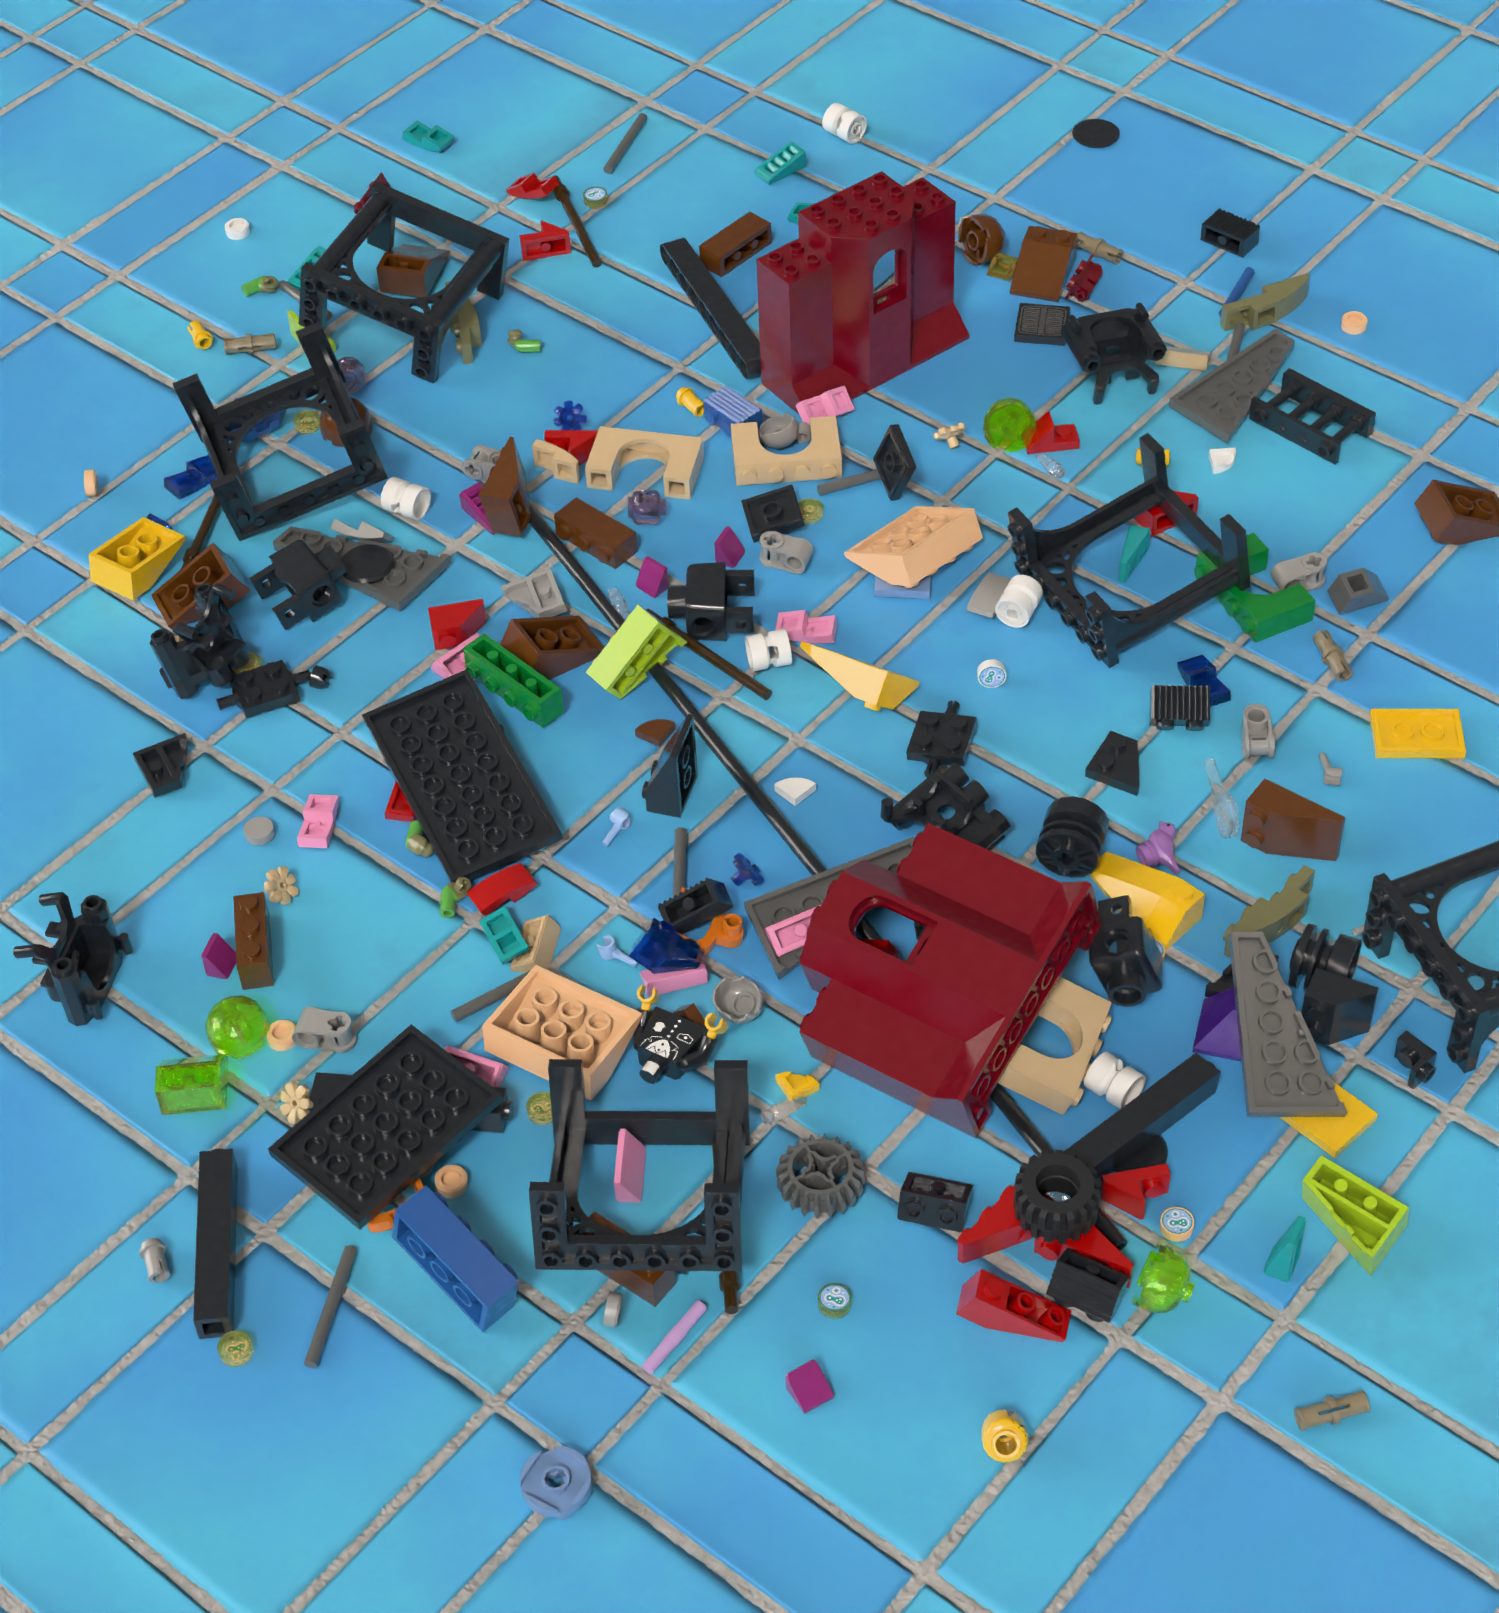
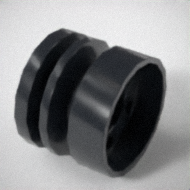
(1072, 837)
(1314, 954)

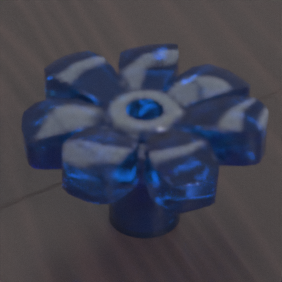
(573, 413)
(746, 871)

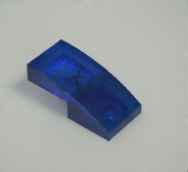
(197, 476)
(1201, 672)

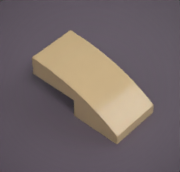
(552, 457)

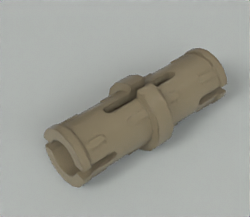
(1099, 248)
(249, 343)
(1332, 655)
(1354, 1405)

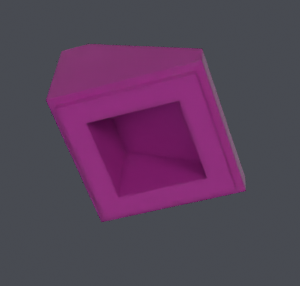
(728, 548)
(652, 577)
(218, 957)
(808, 1386)

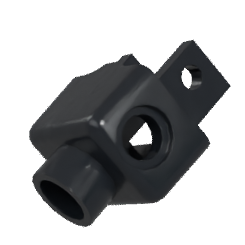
(306, 577)
(705, 601)
(1138, 962)

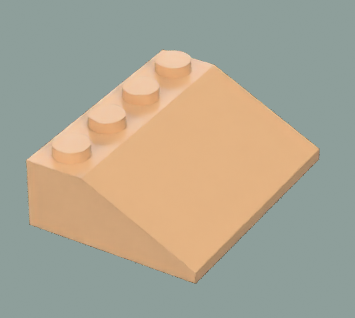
(917, 544)
(560, 1020)

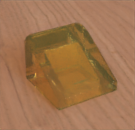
(1002, 267)

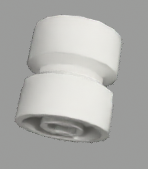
(844, 123)
(405, 498)
(1019, 601)
(758, 650)
(1111, 1078)

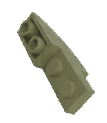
(1266, 308)
(467, 328)
(1279, 913)

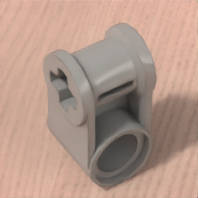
(483, 462)
(786, 554)
(1299, 571)
(1257, 732)
(320, 1029)

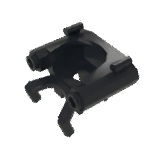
(1115, 343)
(206, 648)
(946, 789)
(82, 959)

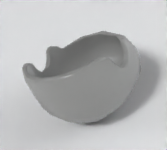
(778, 431)
(737, 1000)

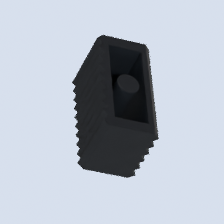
(1230, 232)
(1179, 707)
(696, 905)
(1087, 1286)

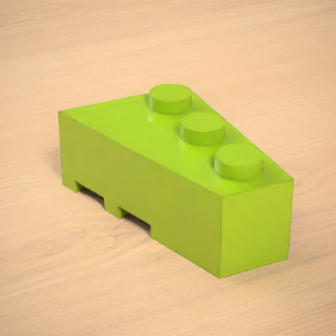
(632, 652)
(1355, 1212)

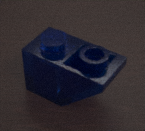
(664, 950)

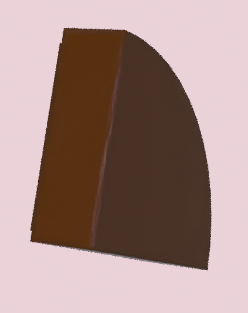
(655, 731)
(690, 1013)

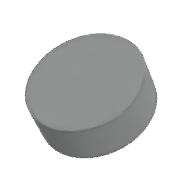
(259, 831)
(612, 1309)

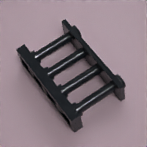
(1321, 400)

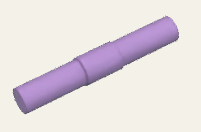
(674, 1337)

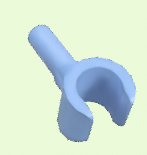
(621, 822)
(610, 952)

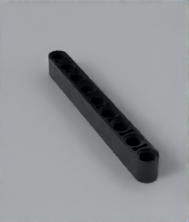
(713, 306)

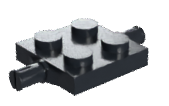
(264, 689)
(941, 738)

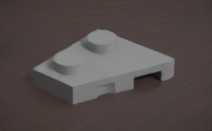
(536, 594)

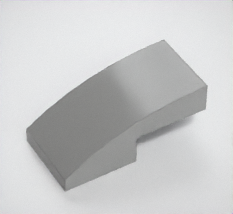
(364, 532)
(987, 595)

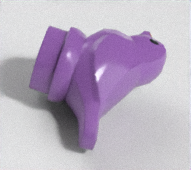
(1159, 848)

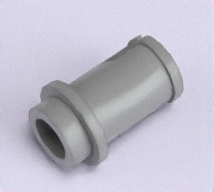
(153, 1252)

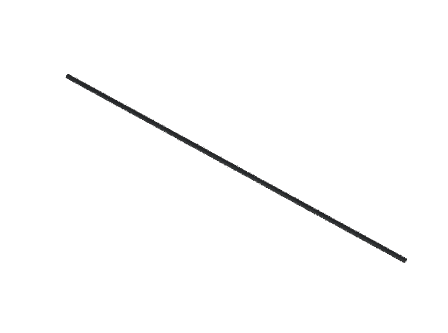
(777, 820)

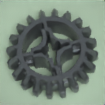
(816, 1185)

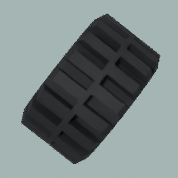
(1057, 1174)

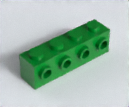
(513, 680)

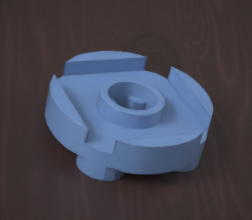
(562, 1500)

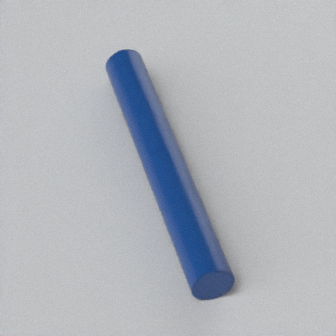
(1240, 286)

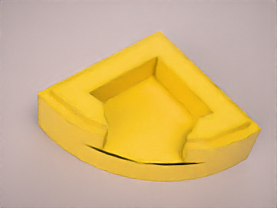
(796, 1085)

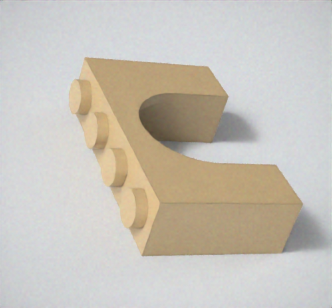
(619, 446)
(758, 466)
(1055, 1080)

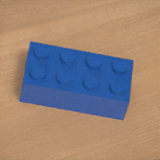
(455, 1258)

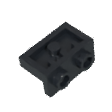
(934, 1201)

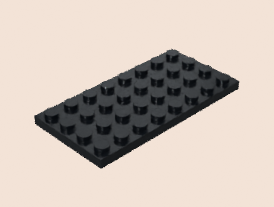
(461, 777)

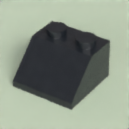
(1337, 1007)

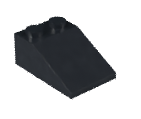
(673, 773)

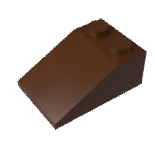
(1044, 263)
(1459, 512)
(211, 566)
(552, 643)
(1290, 824)

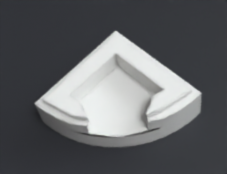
(1221, 459)
(795, 789)

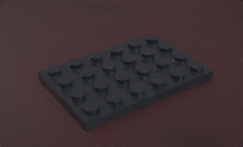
(385, 1126)

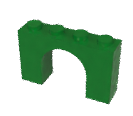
(1256, 613)

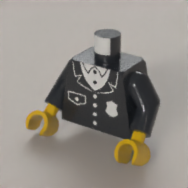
(670, 1042)

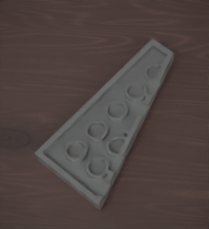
(1225, 394)
(404, 582)
(805, 895)
(1276, 1047)

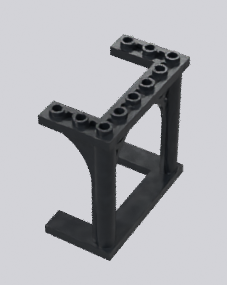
(377, 223)
(215, 423)
(1091, 616)
(1391, 911)
(573, 1127)

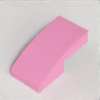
(830, 403)
(807, 629)
(319, 821)

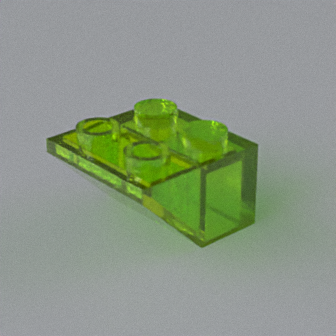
(192, 1084)

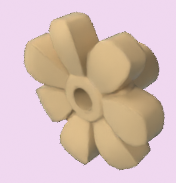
(950, 434)
(280, 885)
(296, 1102)

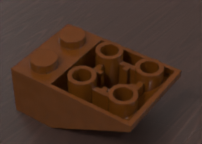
(410, 269)
(506, 493)

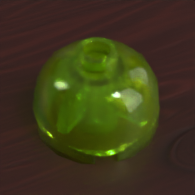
(1009, 424)
(237, 1026)
(1164, 1281)

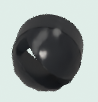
(318, 677)

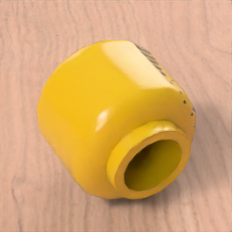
(1004, 1436)

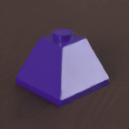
(1218, 1027)

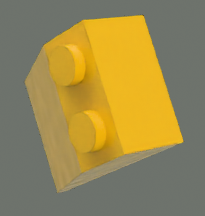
(134, 558)

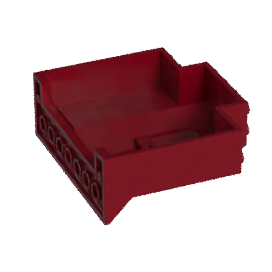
(820, 300)
(970, 989)

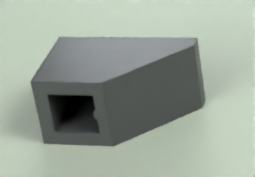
(1356, 590)

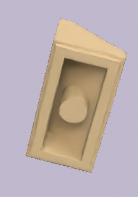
(1185, 358)
(541, 937)

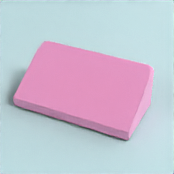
(453, 661)
(789, 933)
(673, 981)
(487, 1069)
(629, 1168)

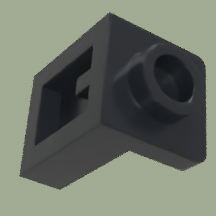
(1416, 1056)

